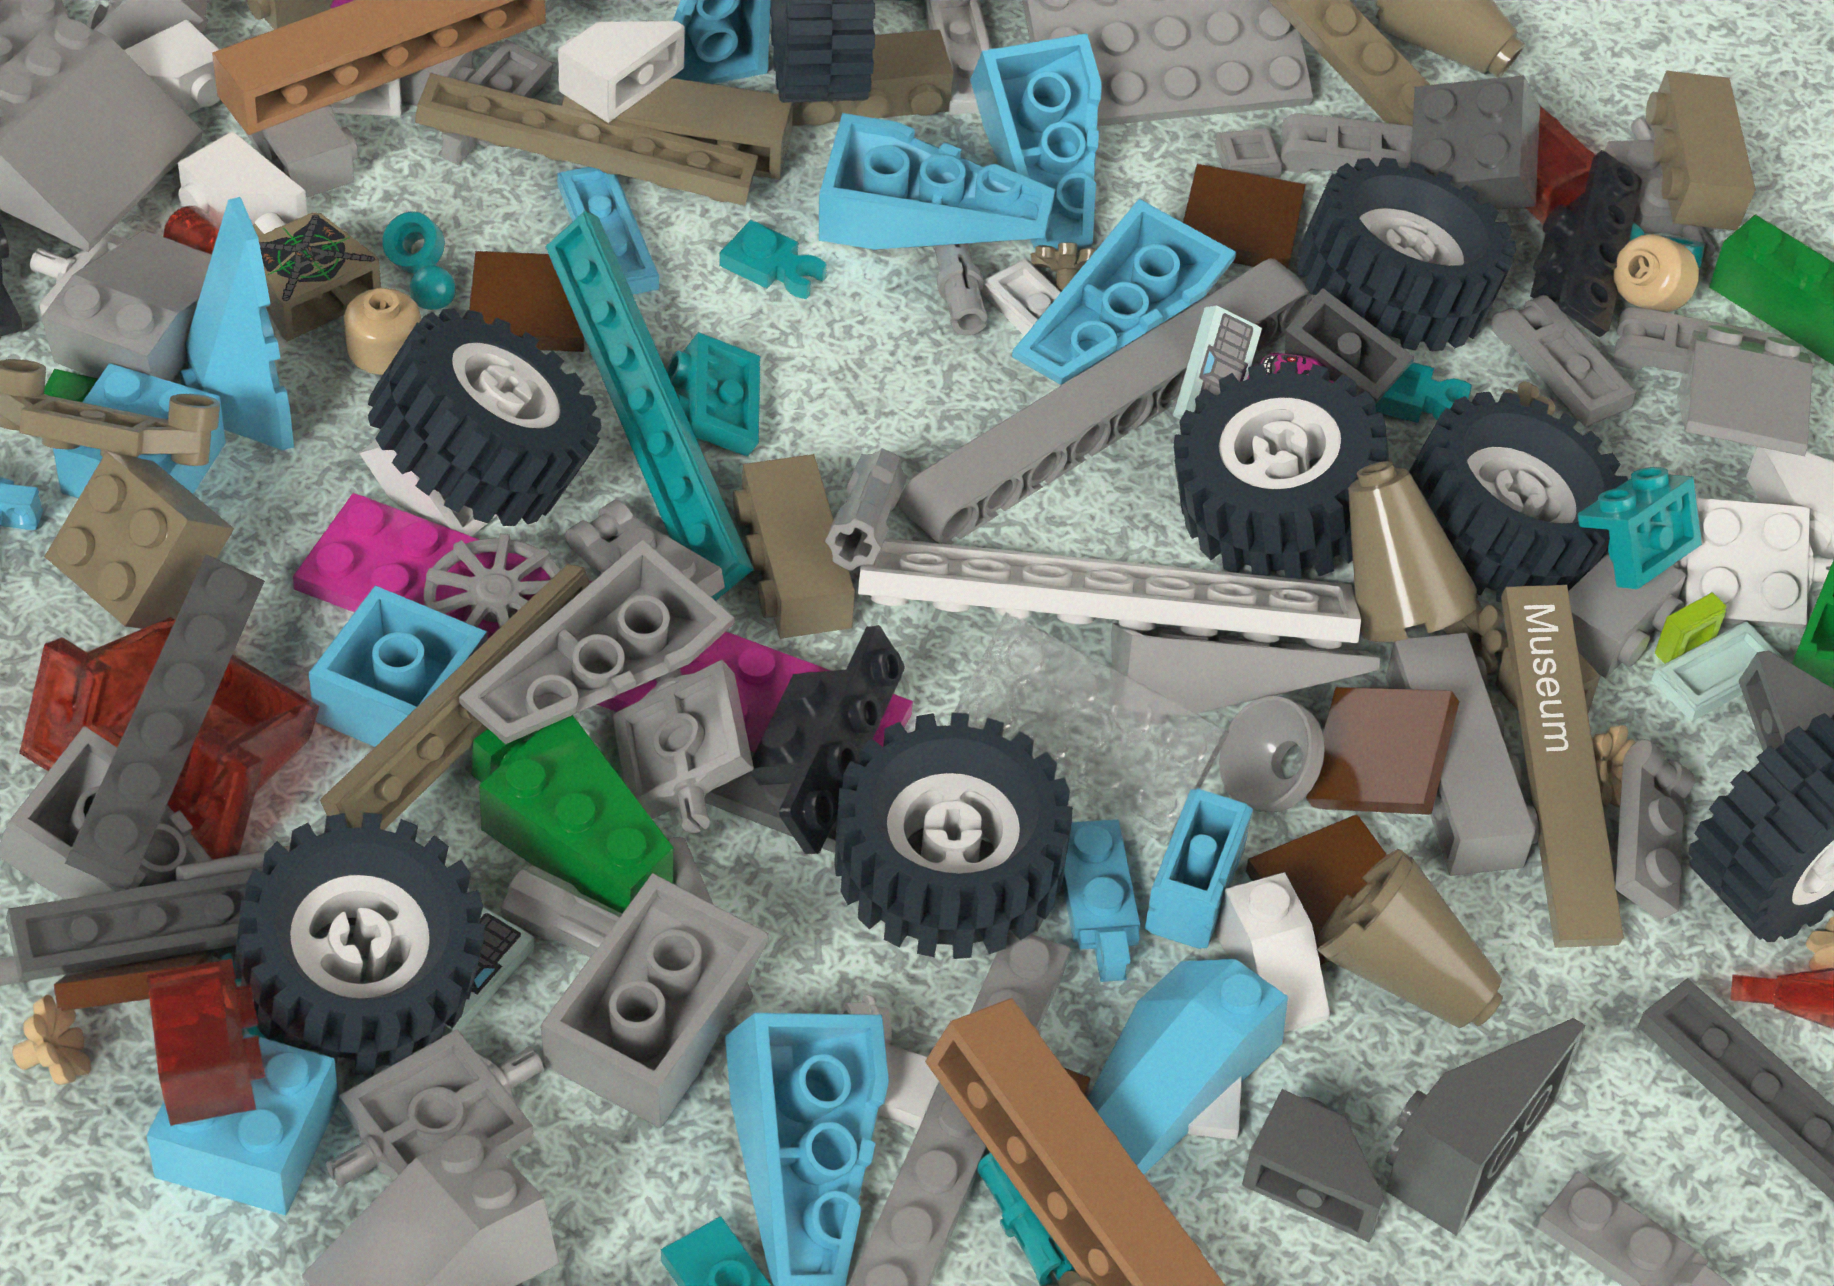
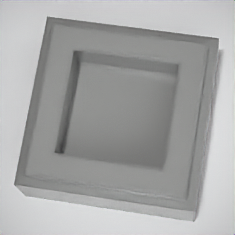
(1249, 152)

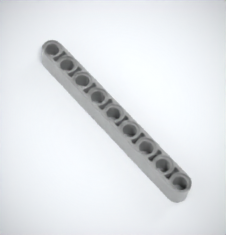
(1088, 410)

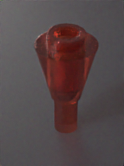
(192, 228)
(1798, 993)

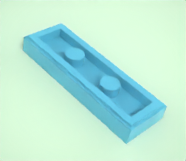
(604, 197)

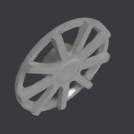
(492, 592)

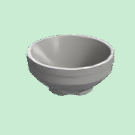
(1255, 751)

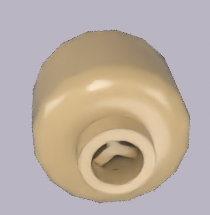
(1656, 273)
(378, 326)

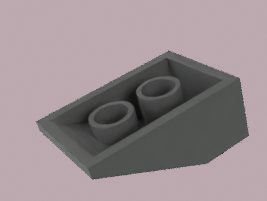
(1476, 1124)

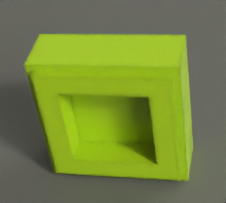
(1690, 627)

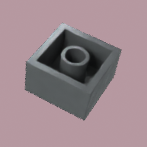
(1481, 137)

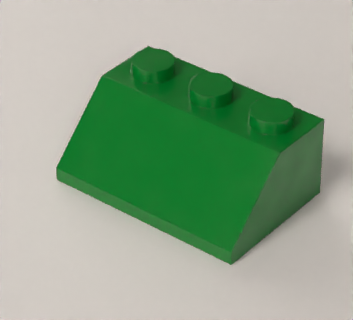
(1779, 283)

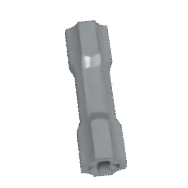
(861, 523)
(557, 911)

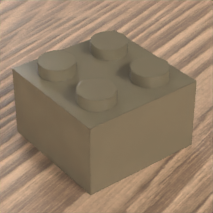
(136, 540)

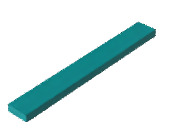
(645, 398)

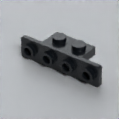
(1585, 242)
(819, 732)

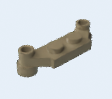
(74, 423)

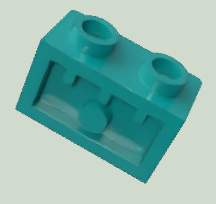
(719, 392)
(1648, 522)

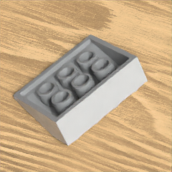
(83, 133)

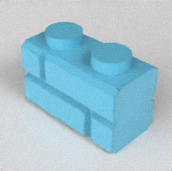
(1198, 868)

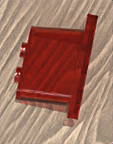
(240, 746)

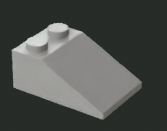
(129, 308)
(1747, 390)
(652, 1000)
(445, 1222)

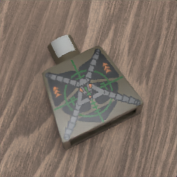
(312, 271)

